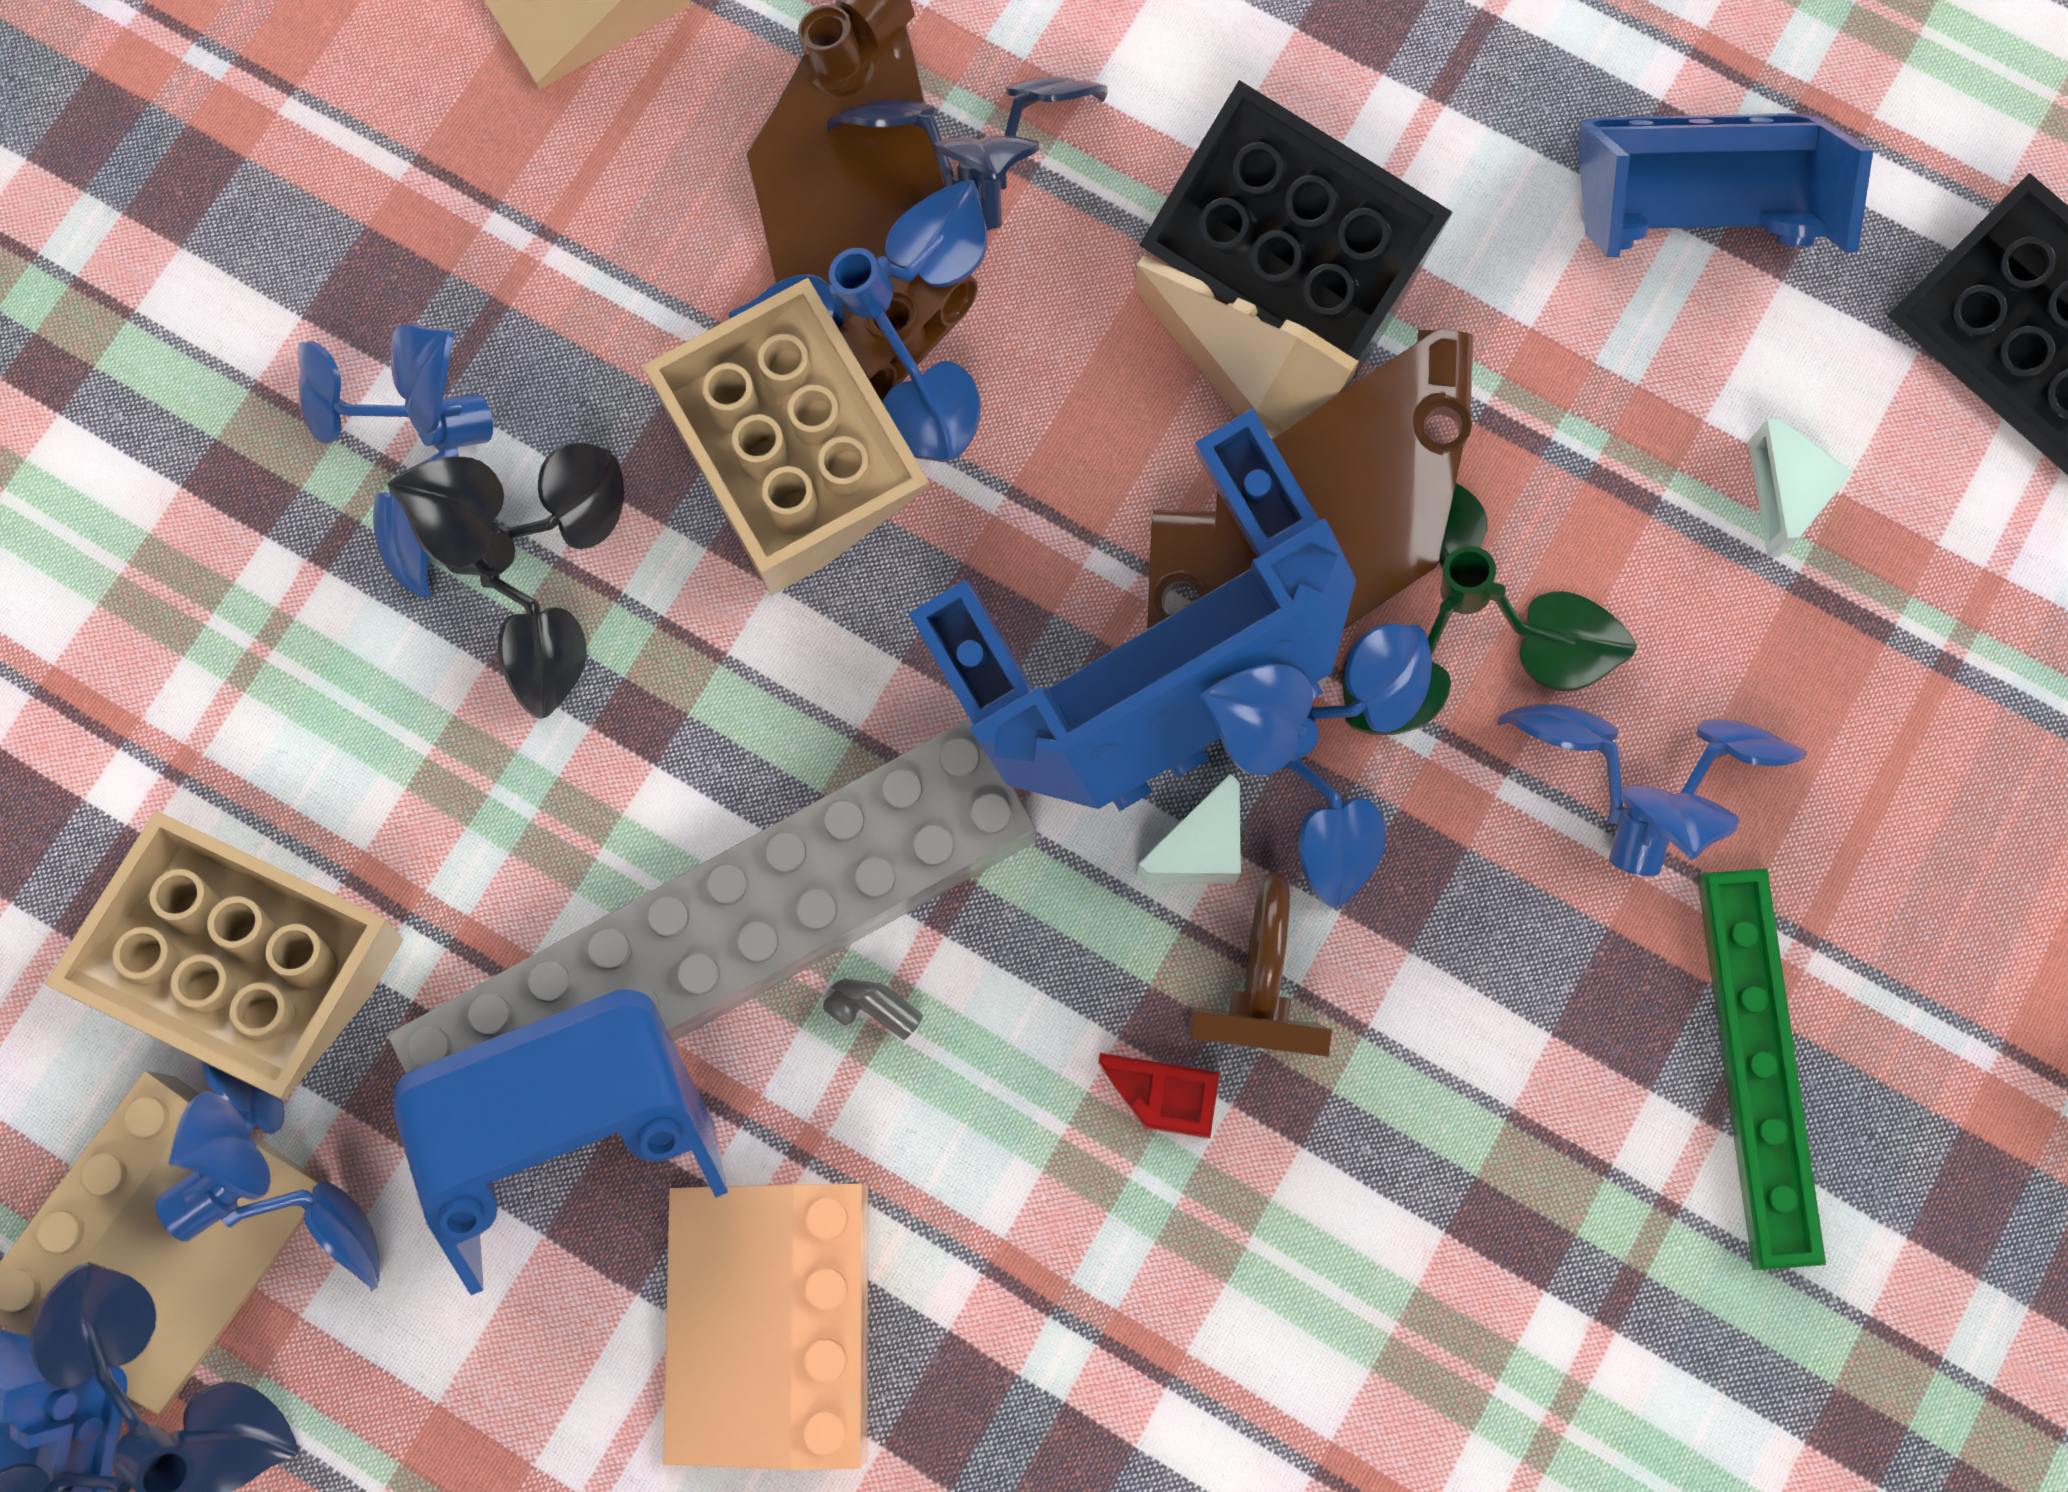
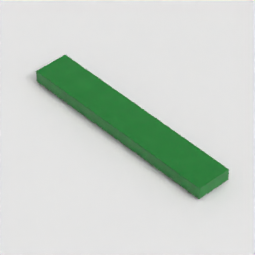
(1760, 1070)

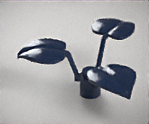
(980, 159)
(105, 1321)

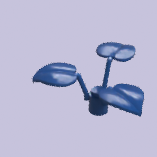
(943, 244)
(419, 374)
(1270, 724)
(1656, 814)
(228, 1166)

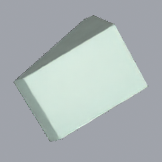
(1791, 482)
(1203, 845)

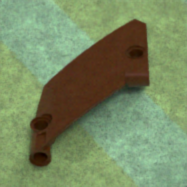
(853, 183)
(1361, 469)

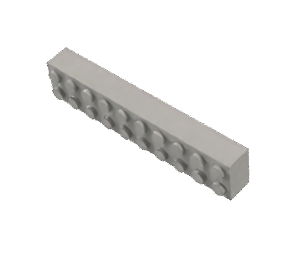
(762, 903)

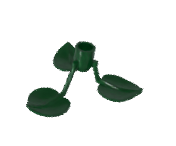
(1567, 635)

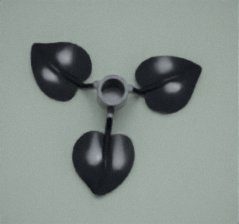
(452, 518)

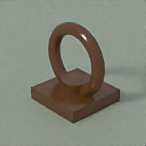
(1259, 1014)

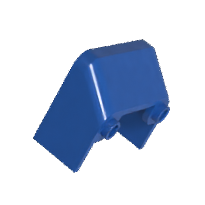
(1722, 171)
(539, 1097)

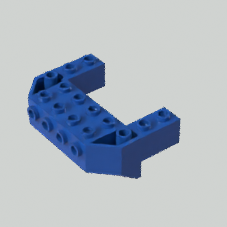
(1141, 703)

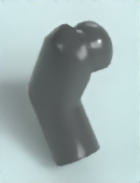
(877, 1001)

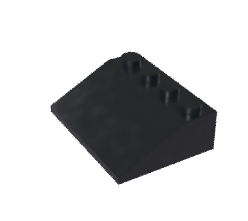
(1296, 225)
(2001, 315)

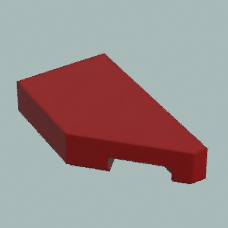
(1165, 1094)

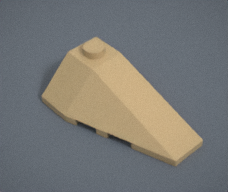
(1246, 360)

